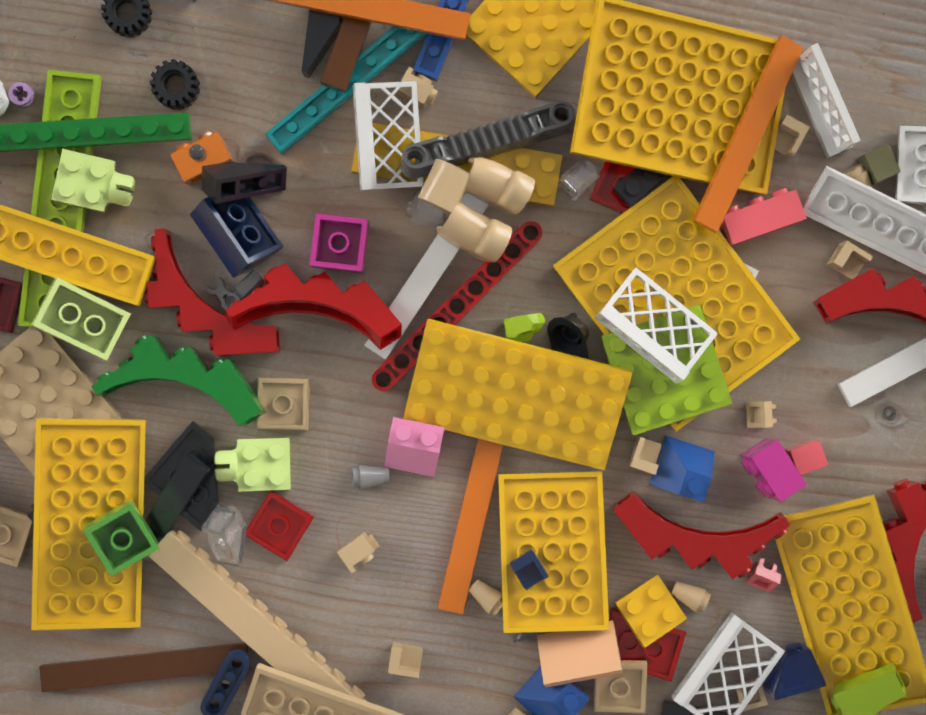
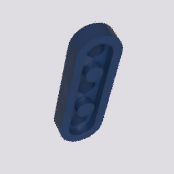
(223, 692)

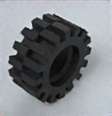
(126, 27)
(164, 73)

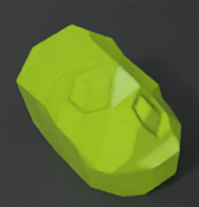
(523, 327)

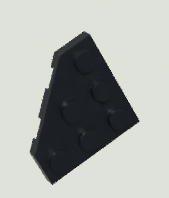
(201, 445)

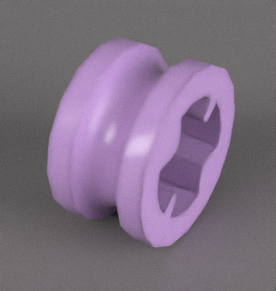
(15, 88)

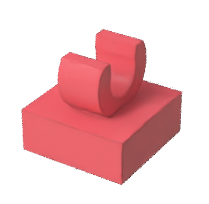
(764, 578)

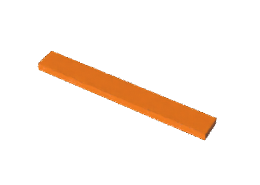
(394, 13)
(748, 134)
(470, 526)

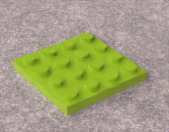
(651, 395)

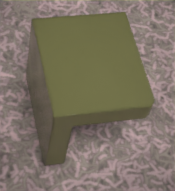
(880, 164)

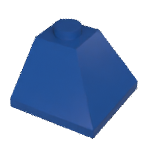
(684, 469)
(553, 700)

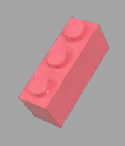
(762, 216)

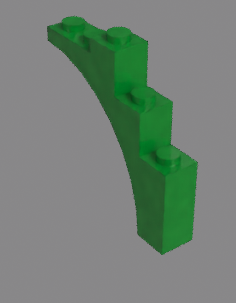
(153, 362)

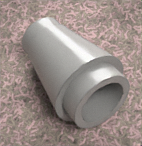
(369, 476)

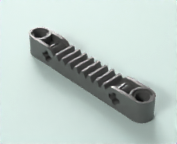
(493, 139)

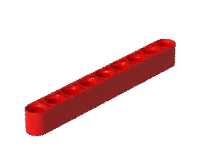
(470, 301)

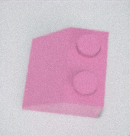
(414, 446)

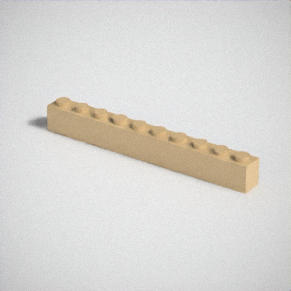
(244, 615)

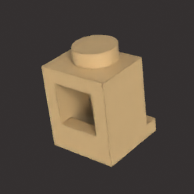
(425, 91)
(358, 551)

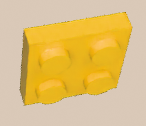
(650, 611)

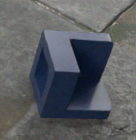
(528, 569)

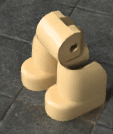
(488, 182)

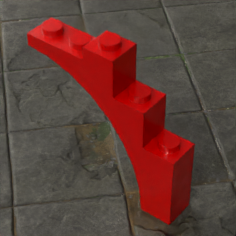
(869, 294)
(319, 296)
(195, 314)
(905, 535)
(696, 546)

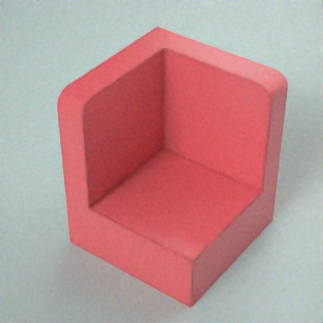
(807, 456)

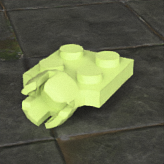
(90, 182)
(256, 464)

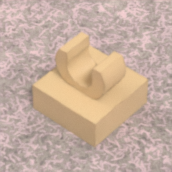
(760, 414)

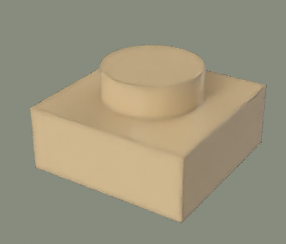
(757, 700)

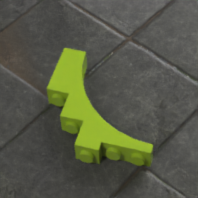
(868, 692)

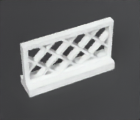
(823, 102)
(365, 131)
(646, 345)
(712, 655)

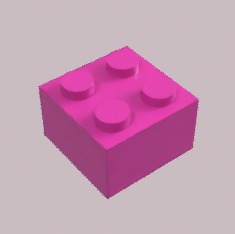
(339, 243)
(772, 469)

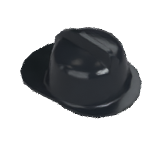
(569, 335)

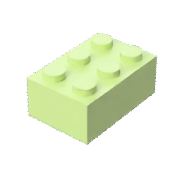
(80, 319)

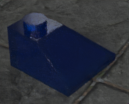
(794, 673)

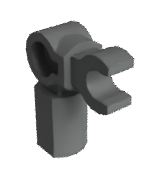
(243, 289)

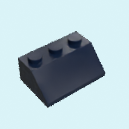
(236, 233)

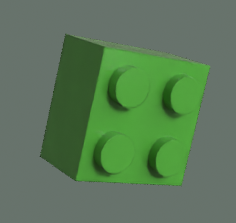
(121, 537)

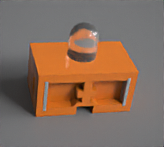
(206, 151)

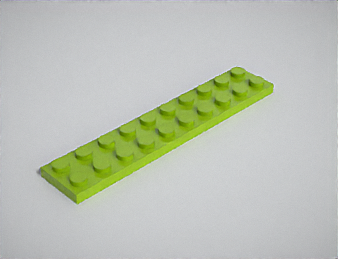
(66, 98)

